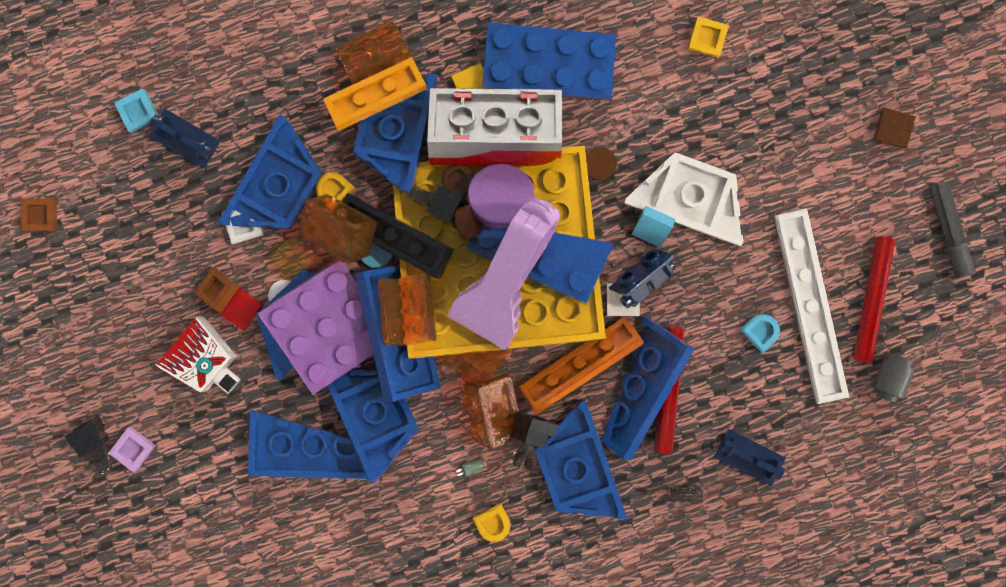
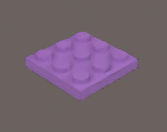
(321, 326)

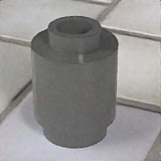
(894, 377)

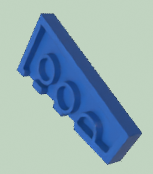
(646, 387)

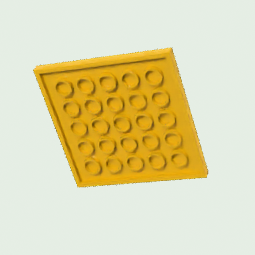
(545, 313)

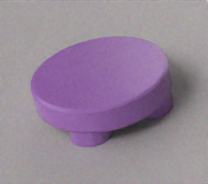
(498, 194)

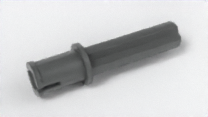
(952, 230)

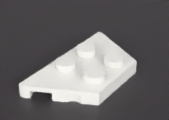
(693, 195)

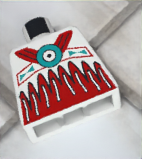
(200, 358)

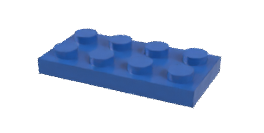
(549, 60)
(397, 373)

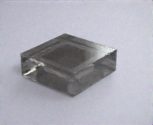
(684, 493)

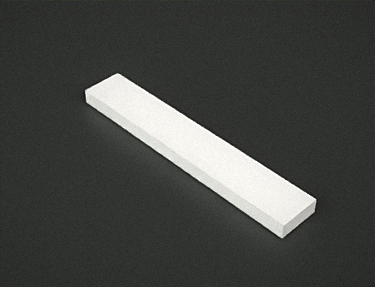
(811, 306)

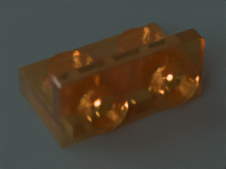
(373, 52)
(491, 410)

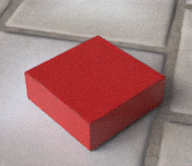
(241, 309)

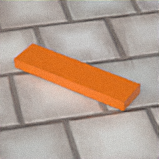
(580, 365)

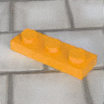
(375, 94)

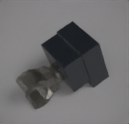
(441, 204)
(532, 432)
(91, 438)

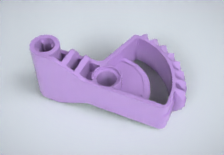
(492, 302)

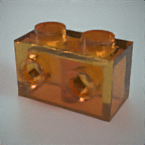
(337, 228)

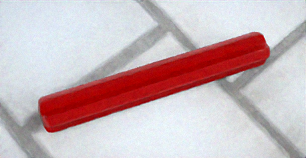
(874, 299)
(667, 414)

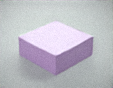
(132, 449)

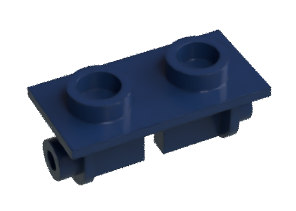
(183, 137)
(653, 268)
(750, 457)

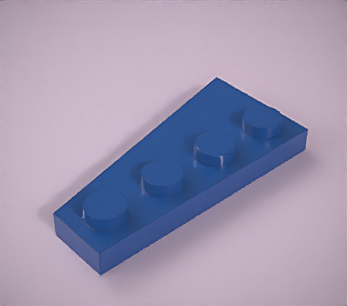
(566, 265)
(299, 450)

